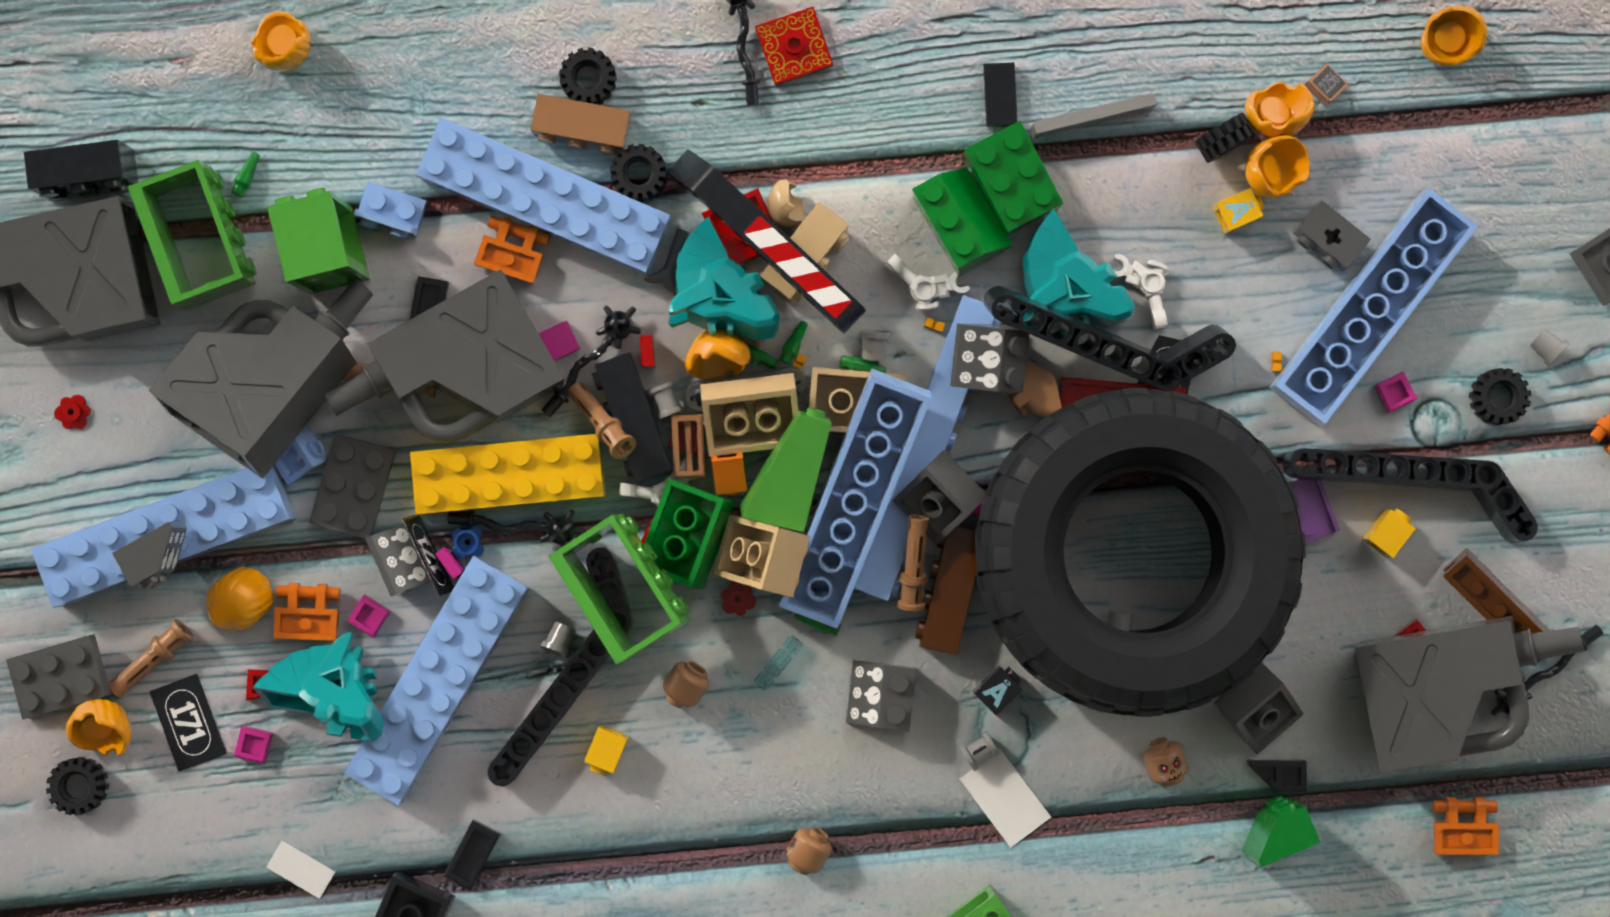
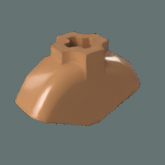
(1039, 392)

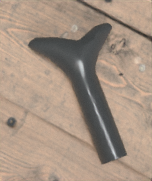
(666, 275)

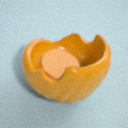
(1454, 35)
(281, 42)
(1279, 109)
(1277, 166)
(717, 355)
(239, 599)
(100, 727)

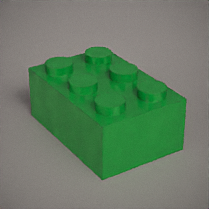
(1012, 178)

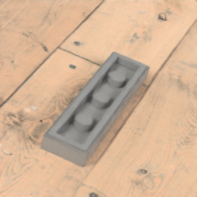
(1093, 115)

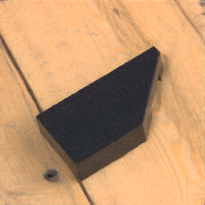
(1281, 774)

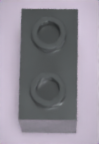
(1347, 238)

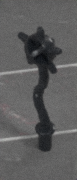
(750, 82)
(617, 326)
(559, 529)
(1587, 638)

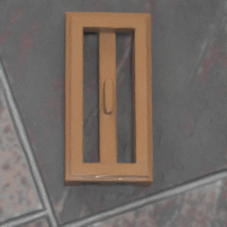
(689, 473)

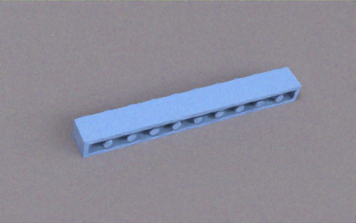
(934, 435)

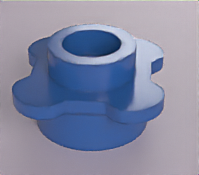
(475, 547)

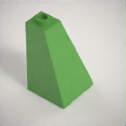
(789, 476)

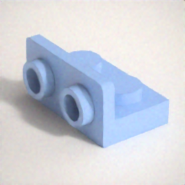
(391, 210)
(301, 457)

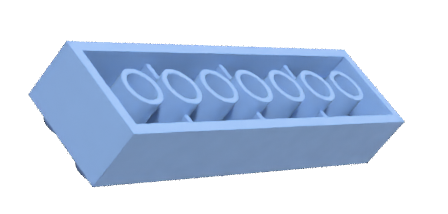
(544, 196)
(1373, 307)
(857, 495)
(214, 518)
(438, 679)

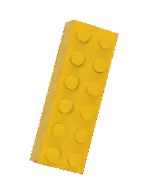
(507, 474)

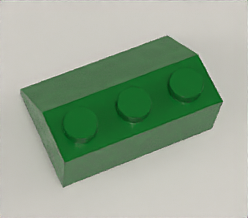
(961, 219)
(688, 532)
(1279, 831)

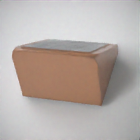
(1326, 85)

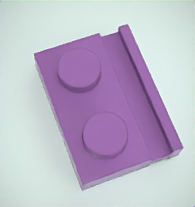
(1314, 509)

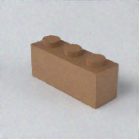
(580, 124)

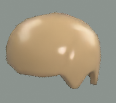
(785, 207)

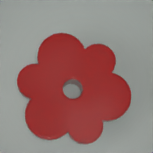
(81, 411)
(737, 589)

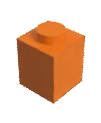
(729, 474)

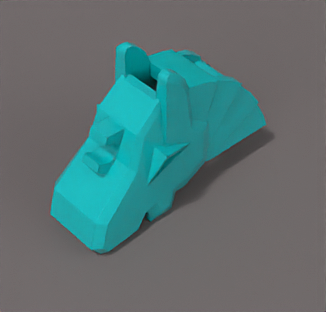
(1071, 280)
(718, 291)
(328, 685)

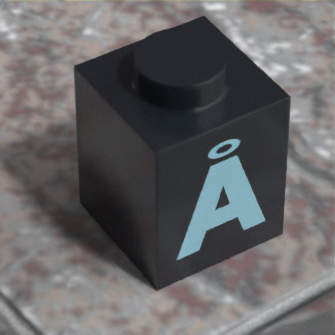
(998, 689)

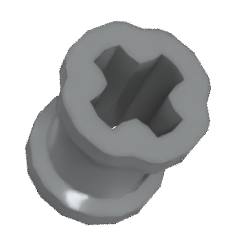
(664, 401)
(988, 752)

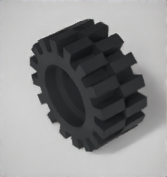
(588, 58)
(1225, 137)
(638, 154)
(1518, 391)
(59, 792)

